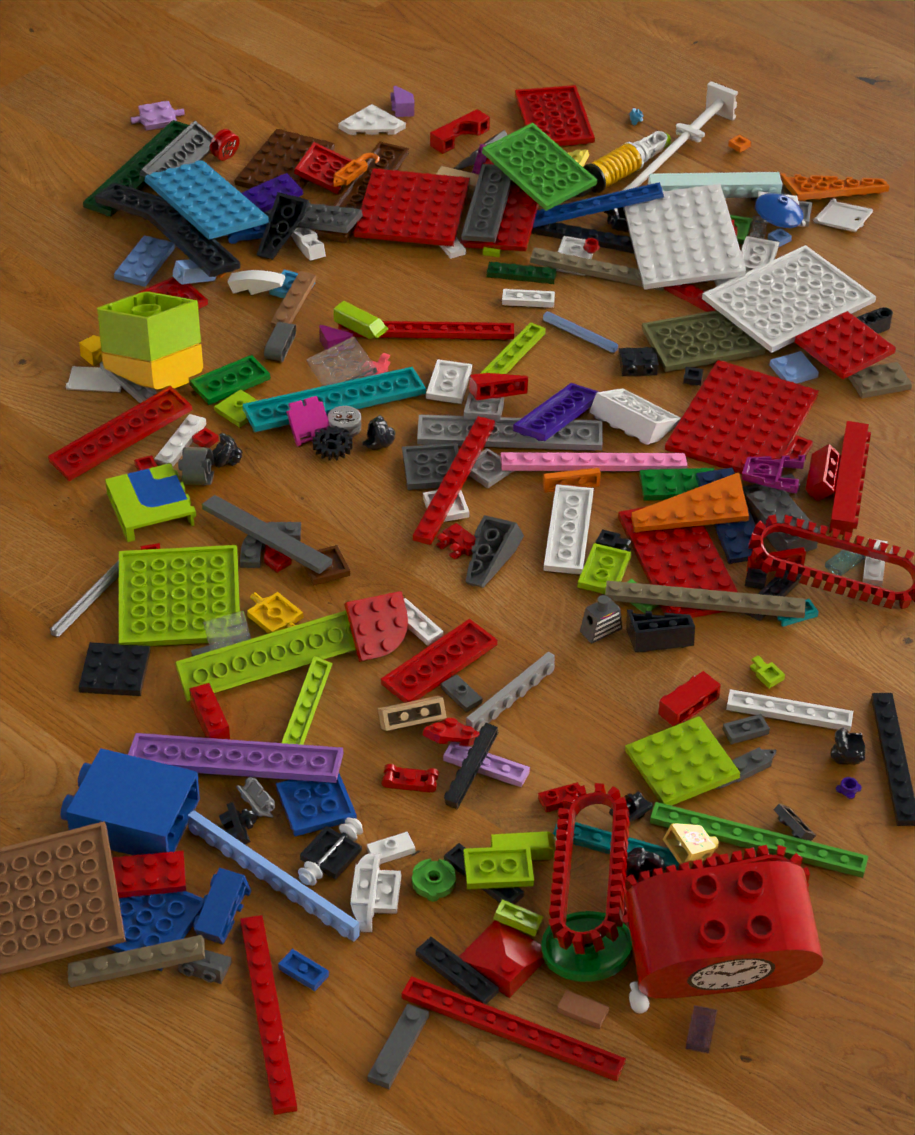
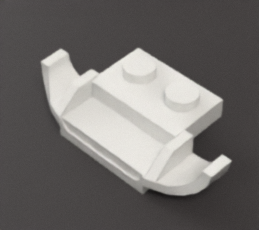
(373, 890)

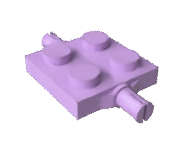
(156, 115)

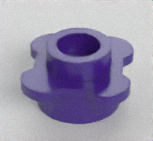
(849, 787)

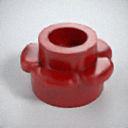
(591, 245)

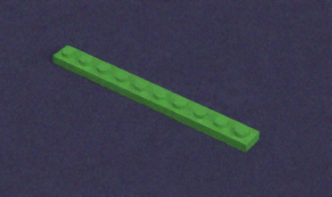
(750, 837)

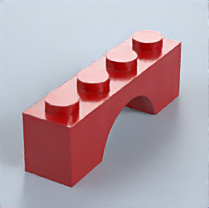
(472, 123)

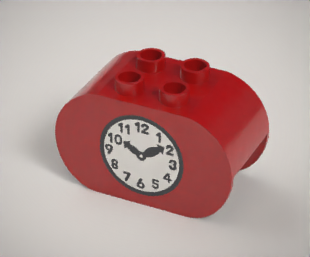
(722, 929)

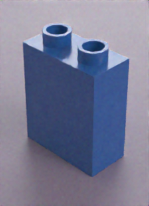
(138, 800)

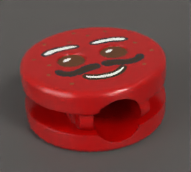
(224, 144)

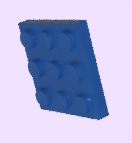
(314, 804)

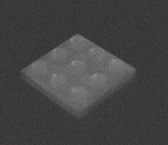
(342, 363)

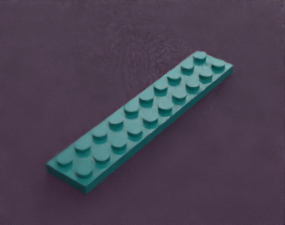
(355, 393)

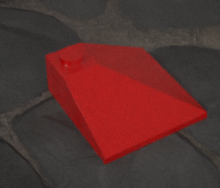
(504, 957)

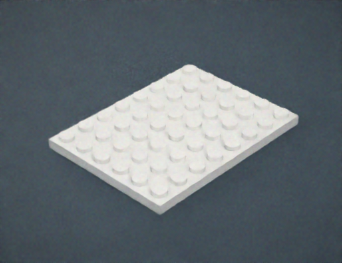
(684, 238)
(787, 297)

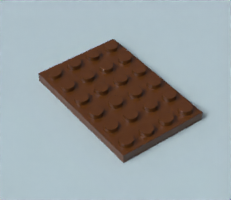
(278, 156)

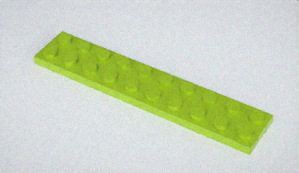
(267, 654)

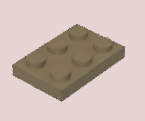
(880, 380)

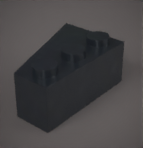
(659, 632)

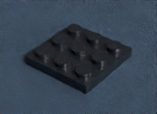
(114, 669)

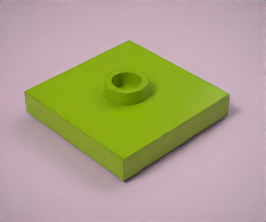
(232, 408)

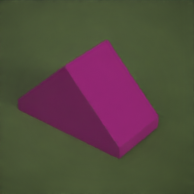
(330, 336)

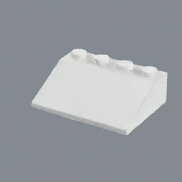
(633, 415)

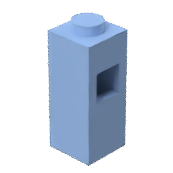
(188, 272)

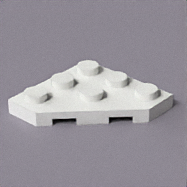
(372, 121)

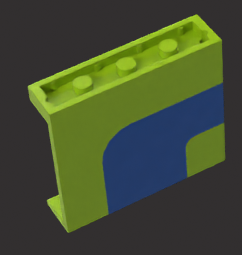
(148, 498)

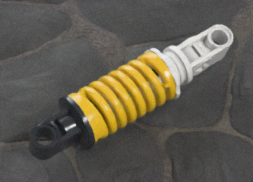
(624, 161)

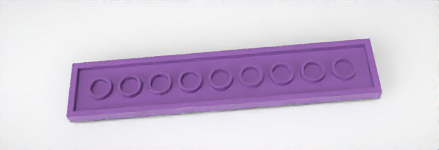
(241, 757)

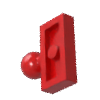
(552, 799)

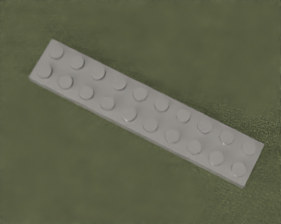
(454, 429)

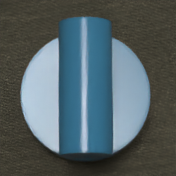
(635, 116)

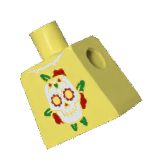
(690, 843)

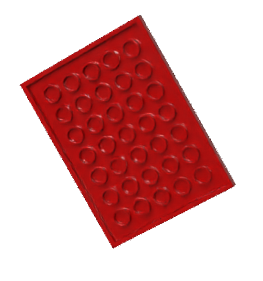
(741, 417)

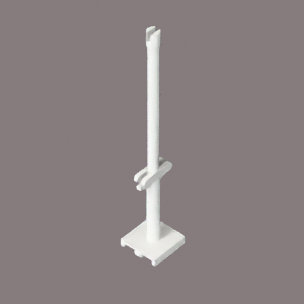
(719, 101)

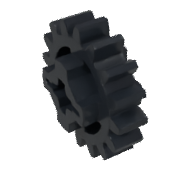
(332, 443)

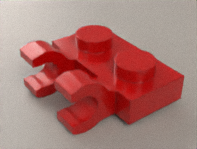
(459, 538)

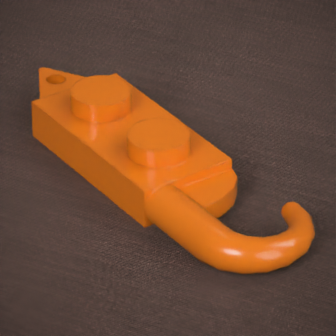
(353, 169)

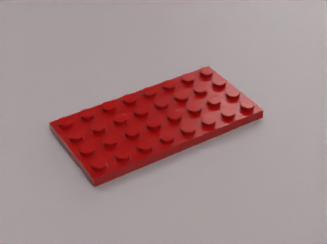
(515, 222)
(679, 559)

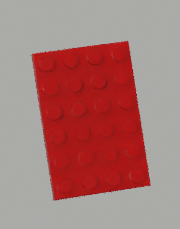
(557, 113)

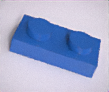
(303, 970)

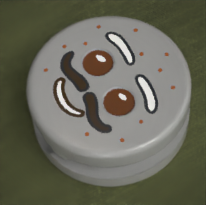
(347, 418)

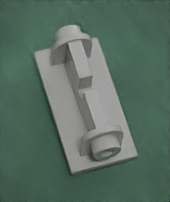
(262, 803)

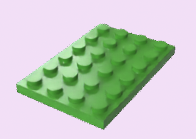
(539, 166)

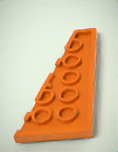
(830, 186)
(706, 505)

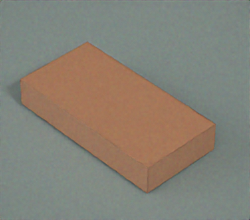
(582, 1009)

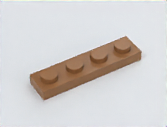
(294, 298)

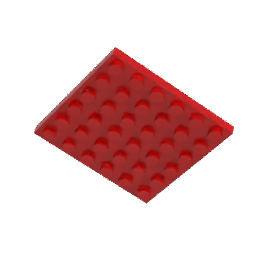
(412, 207)

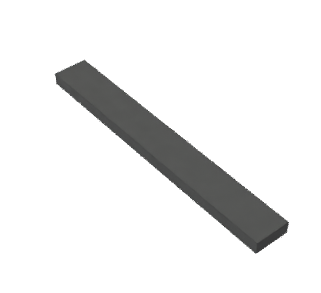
(267, 534)

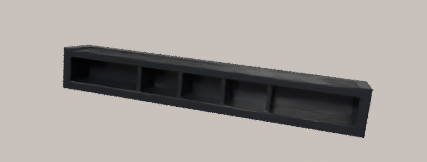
(471, 765)

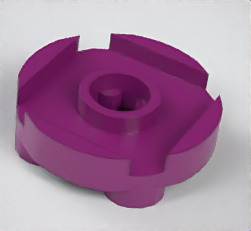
(479, 160)

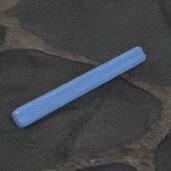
(580, 332)

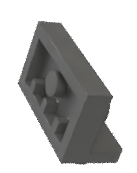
(210, 969)

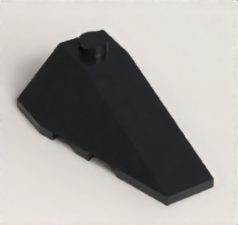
(283, 220)

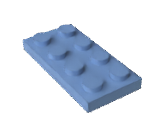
(144, 261)

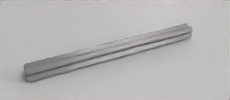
(86, 600)

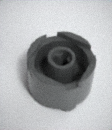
(196, 466)

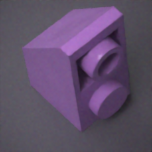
(402, 102)

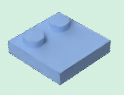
(794, 368)

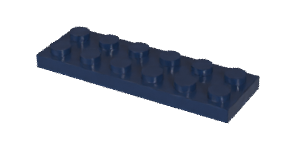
(732, 535)

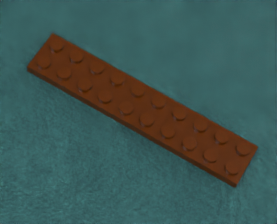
(390, 158)

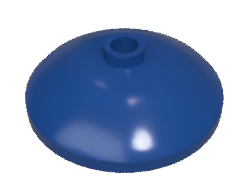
(779, 210)

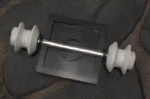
(330, 852)

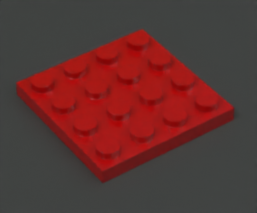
(845, 345)

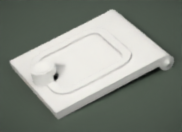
(843, 215)

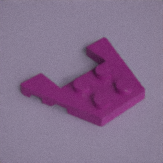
(768, 472)

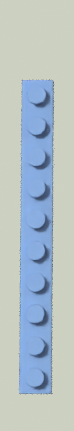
(274, 876)

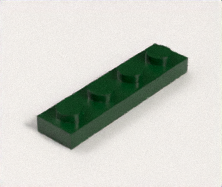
(521, 272)

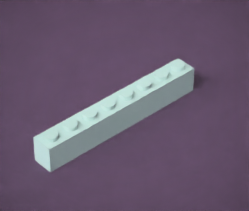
(733, 184)

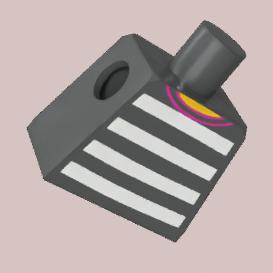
(601, 619)

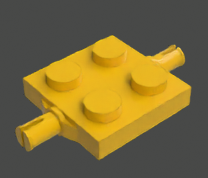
(274, 612)

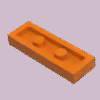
(579, 478)

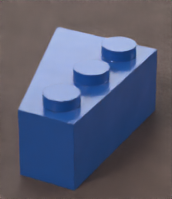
(221, 905)

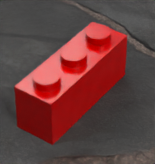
(823, 472)
(689, 698)
(209, 712)

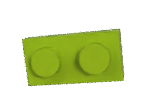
(518, 917)

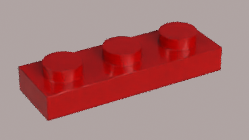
(794, 555)

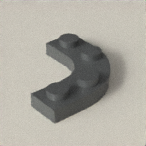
(252, 548)

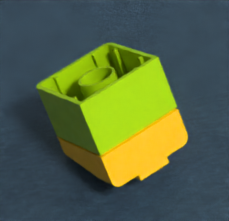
(151, 339)

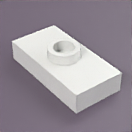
(392, 847)

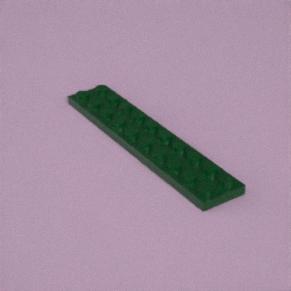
(129, 173)

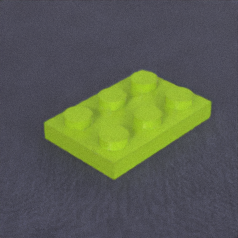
(602, 566)
(498, 867)

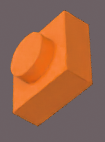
(739, 143)

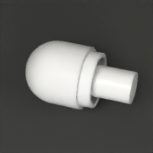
(638, 1001)

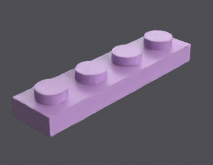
(492, 765)

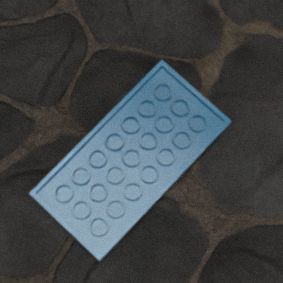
(206, 199)

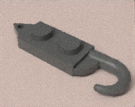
(752, 763)

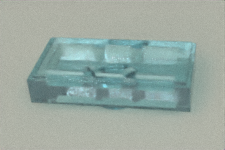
(843, 562)

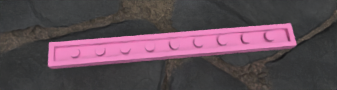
(579, 461)

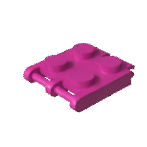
(307, 419)

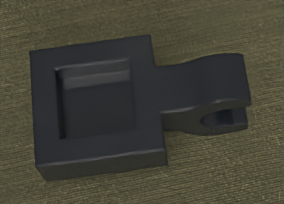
(613, 540)

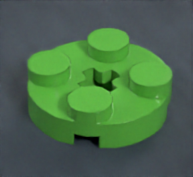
(433, 889)

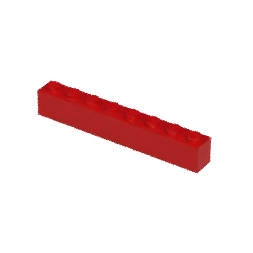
(849, 477)

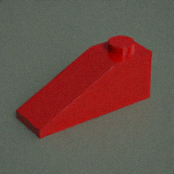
(497, 385)

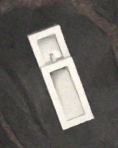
(308, 243)
(255, 281)

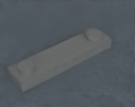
(398, 1046)

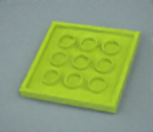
(682, 761)

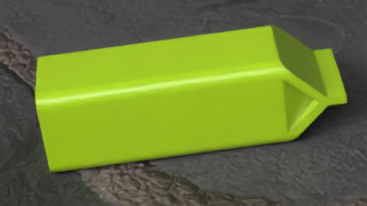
(359, 320)
(541, 843)

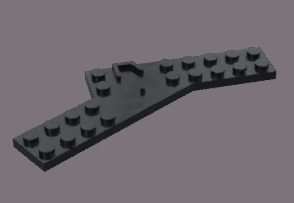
(205, 253)

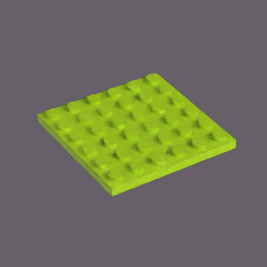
(174, 591)

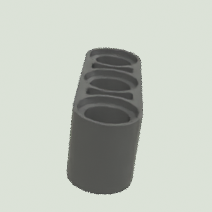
(280, 341)

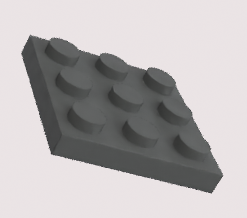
(427, 464)

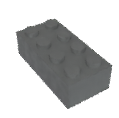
(778, 502)

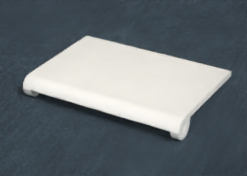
(91, 380)

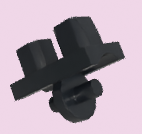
(636, 805)
(240, 822)

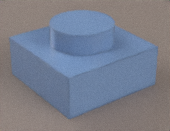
(780, 236)

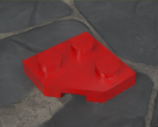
(451, 731)

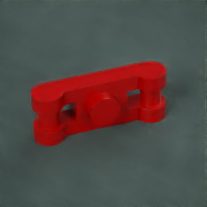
(410, 779)

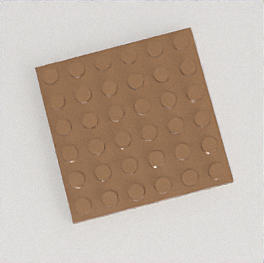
(58, 898)

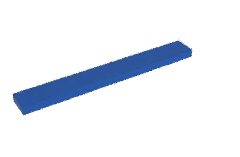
(599, 204)

